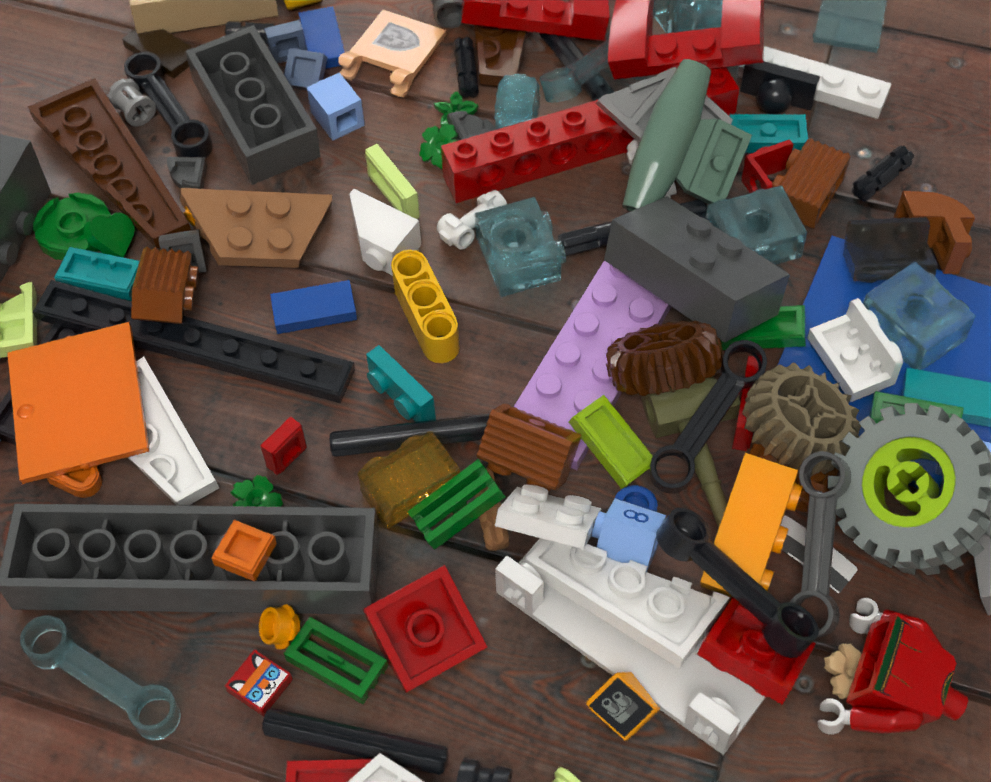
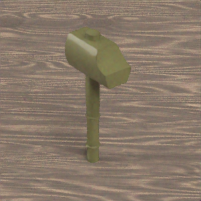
(670, 414)

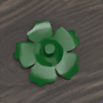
(436, 138)
(256, 493)

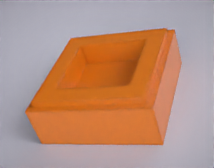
(244, 550)

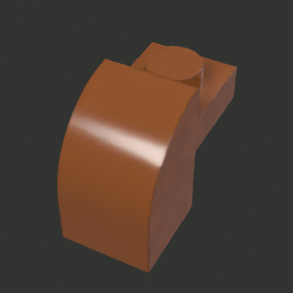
(948, 229)

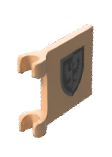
(395, 45)

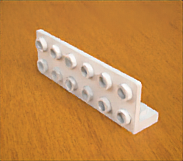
(696, 695)

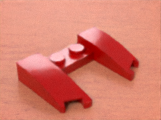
(572, 18)
(639, 53)

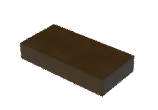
(164, 45)

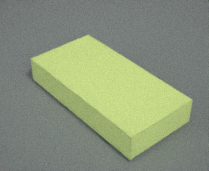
(391, 182)

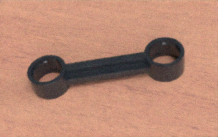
(168, 106)
(708, 415)
(785, 627)

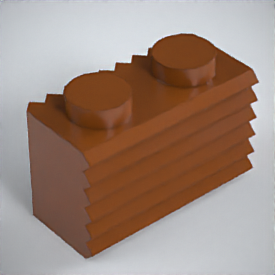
(813, 179)
(164, 286)
(528, 447)

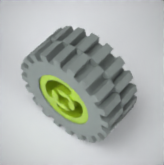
(945, 523)

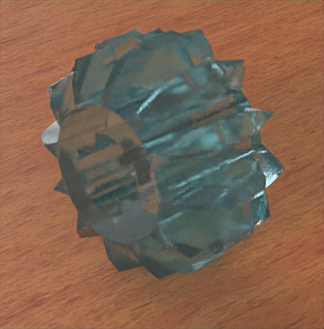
(516, 100)

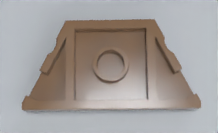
(256, 225)

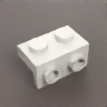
(857, 351)

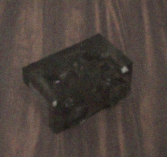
(886, 246)

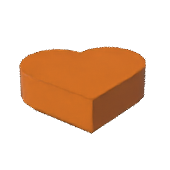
(79, 483)

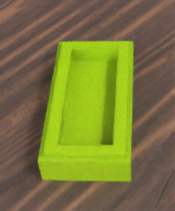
(612, 441)

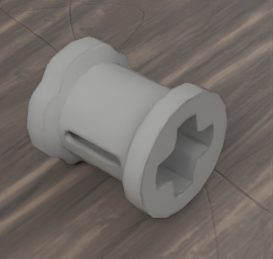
(128, 104)

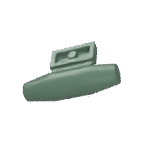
(684, 147)

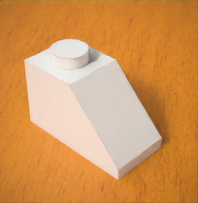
(382, 231)

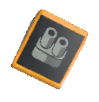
(623, 704)

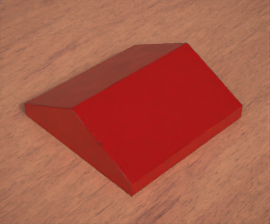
(424, 628)

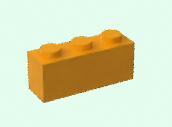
(754, 518)

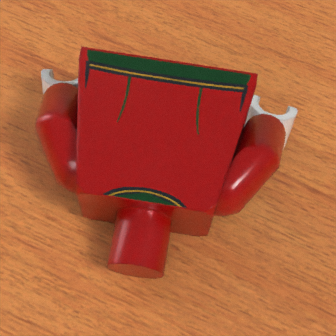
(899, 677)

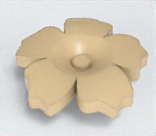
(843, 666)

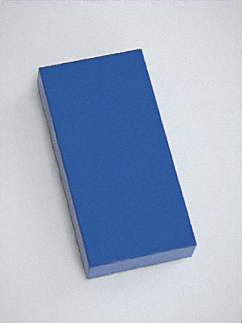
(322, 34)
(313, 307)

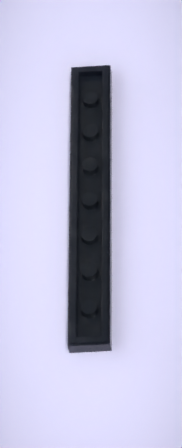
(201, 343)

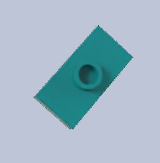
(98, 272)

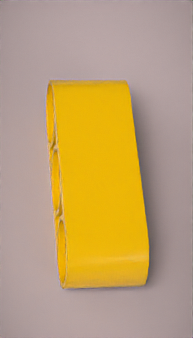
(425, 306)

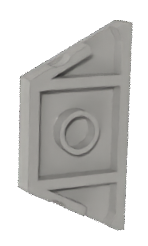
(634, 104)

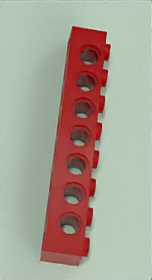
(549, 145)

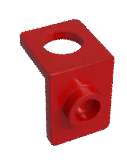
(764, 163)

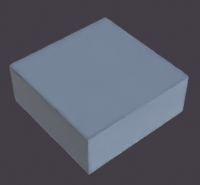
(283, 37)
(304, 68)

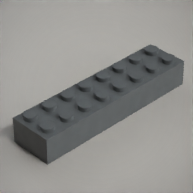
(163, 559)

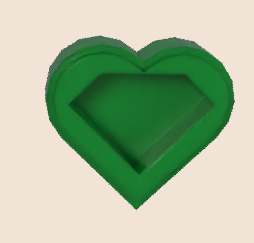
(110, 234)

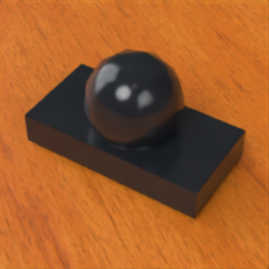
(779, 87)

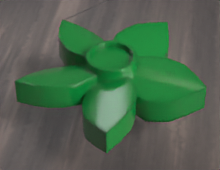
(456, 104)

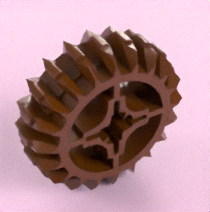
(664, 358)

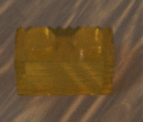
(406, 477)

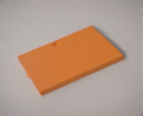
(76, 403)

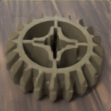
(799, 415)

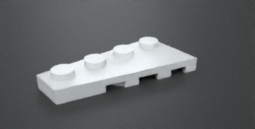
(173, 457)
(643, 606)

